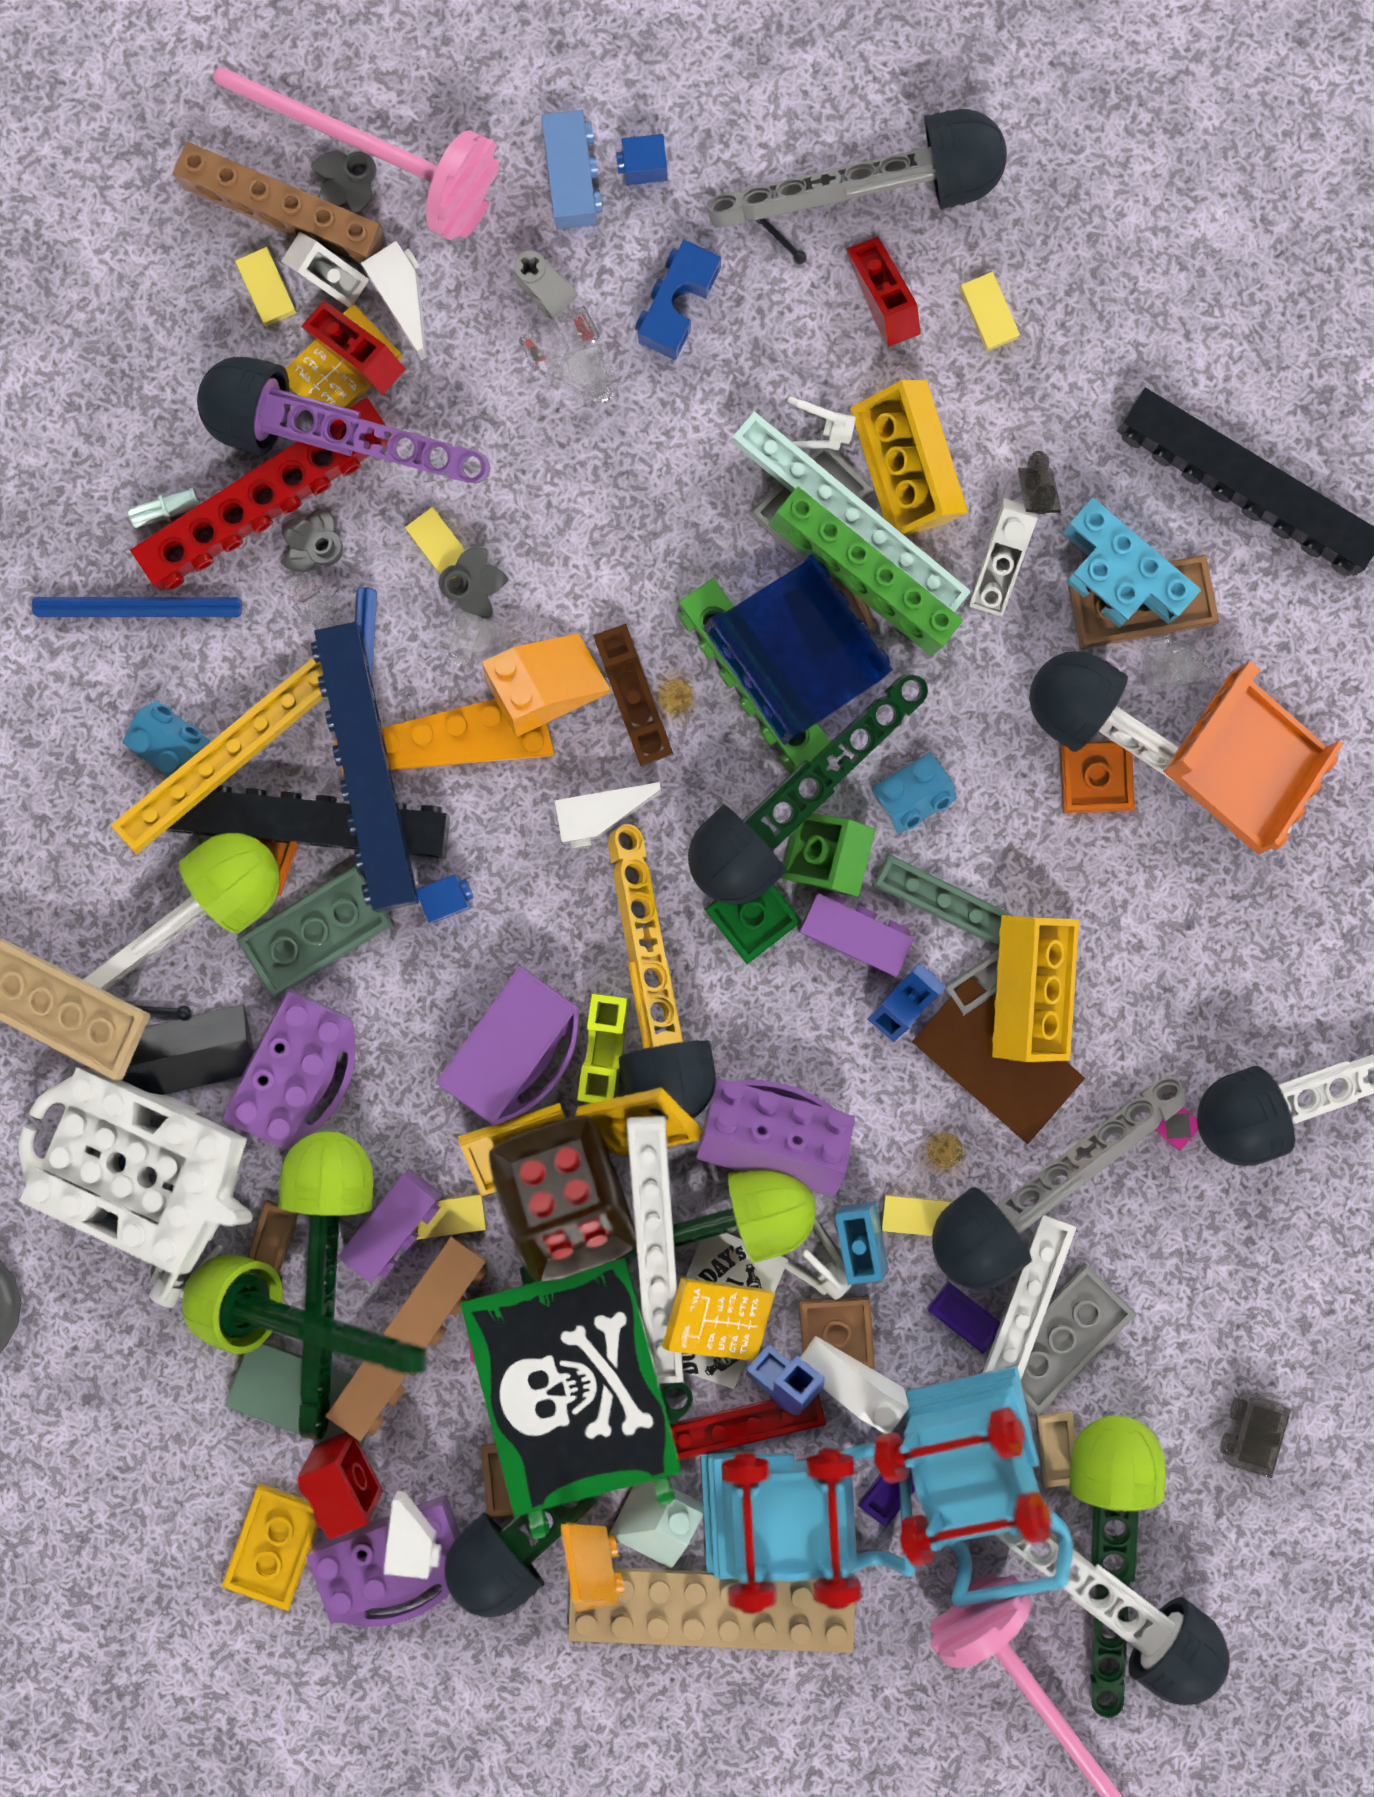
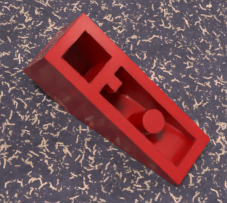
(884, 291)
(354, 347)

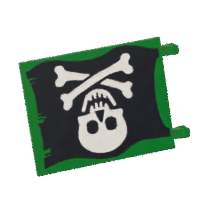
(571, 1391)

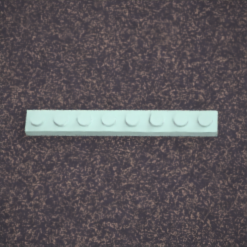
(795, 468)

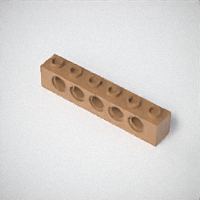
(277, 204)

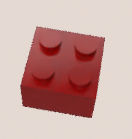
(339, 1485)

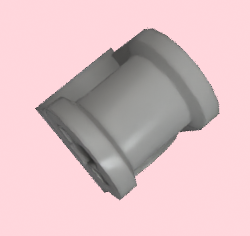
(546, 288)

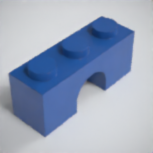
(690, 271)

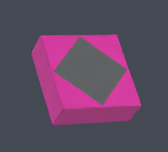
(1178, 1128)

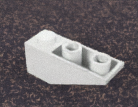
(1003, 557)

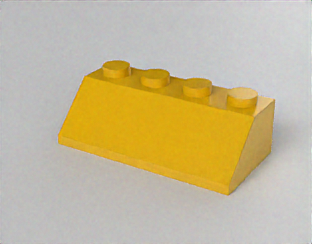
(909, 457)
(1035, 988)

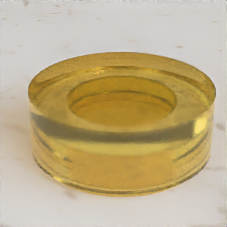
(675, 697)
(944, 1150)

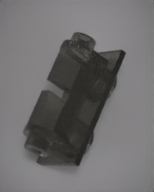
(1039, 485)

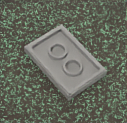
(833, 464)

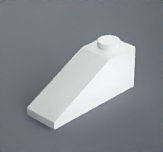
(398, 285)
(595, 814)
(858, 1386)

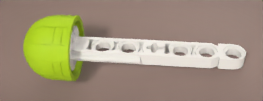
(229, 880)

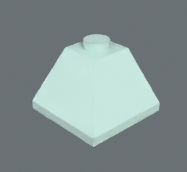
(656, 1529)

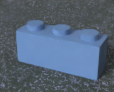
(571, 169)

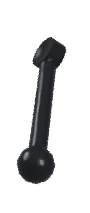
(798, 255)
(183, 1011)

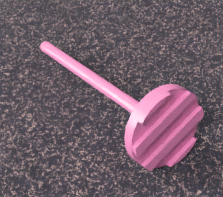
(457, 182)
(984, 1629)

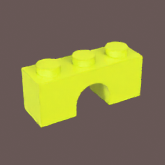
(605, 1045)

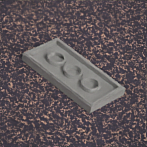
(1074, 1330)

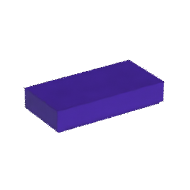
(964, 1317)
(883, 1500)

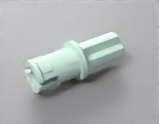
(163, 508)

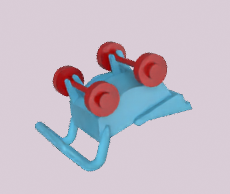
(973, 1477)
(788, 1524)

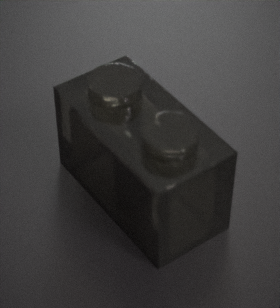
(1255, 1433)

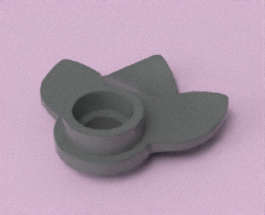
(341, 183)
(307, 540)
(477, 582)

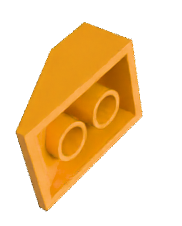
(543, 681)
(590, 1566)

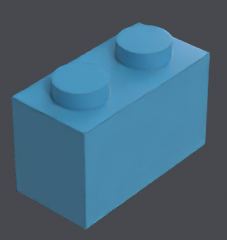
(862, 1243)

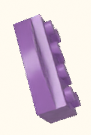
(512, 1048)
(292, 1071)
(777, 1130)
(353, 1576)

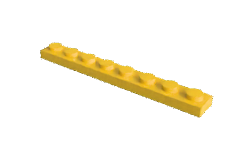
(220, 758)

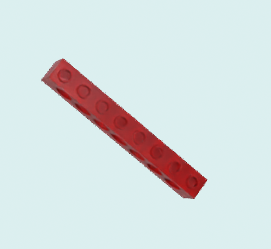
(243, 494)

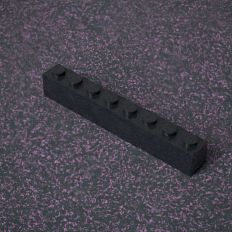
(1249, 482)
(303, 821)

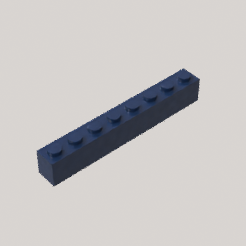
(365, 766)

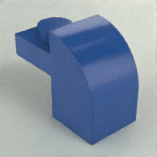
(906, 1002)
(789, 1382)

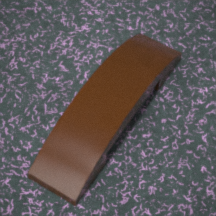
(633, 695)

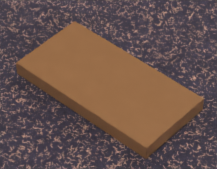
(1097, 630)

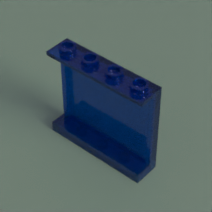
(798, 649)

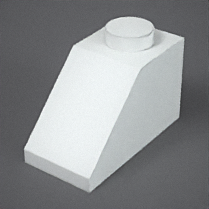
(325, 269)
(410, 1541)

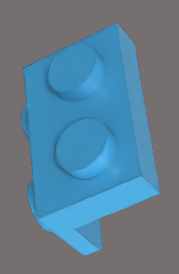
(163, 738)
(915, 793)

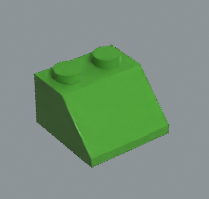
(829, 854)

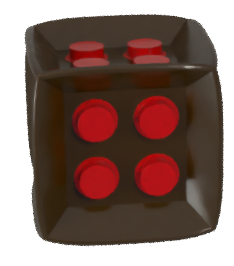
(562, 1199)

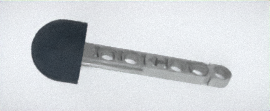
(962, 157)
(981, 1241)

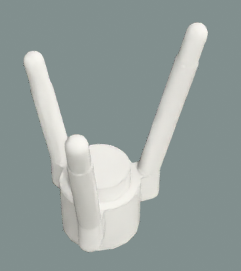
(837, 426)
(831, 1276)
(170, 1287)

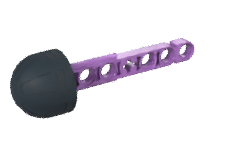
(249, 403)

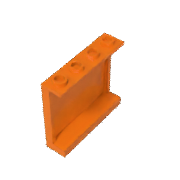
(1251, 762)

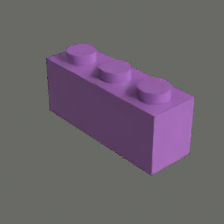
(857, 933)
(391, 1227)

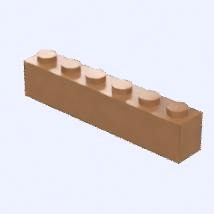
(416, 1323)

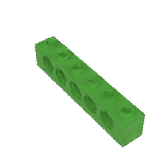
(865, 571)
(709, 601)

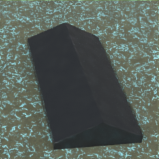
(191, 1052)

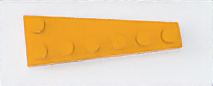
(462, 737)

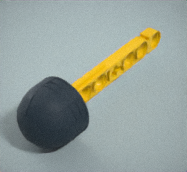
(665, 1062)

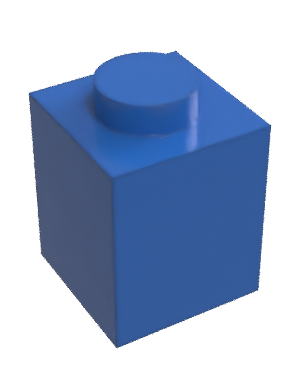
(643, 159)
(445, 898)

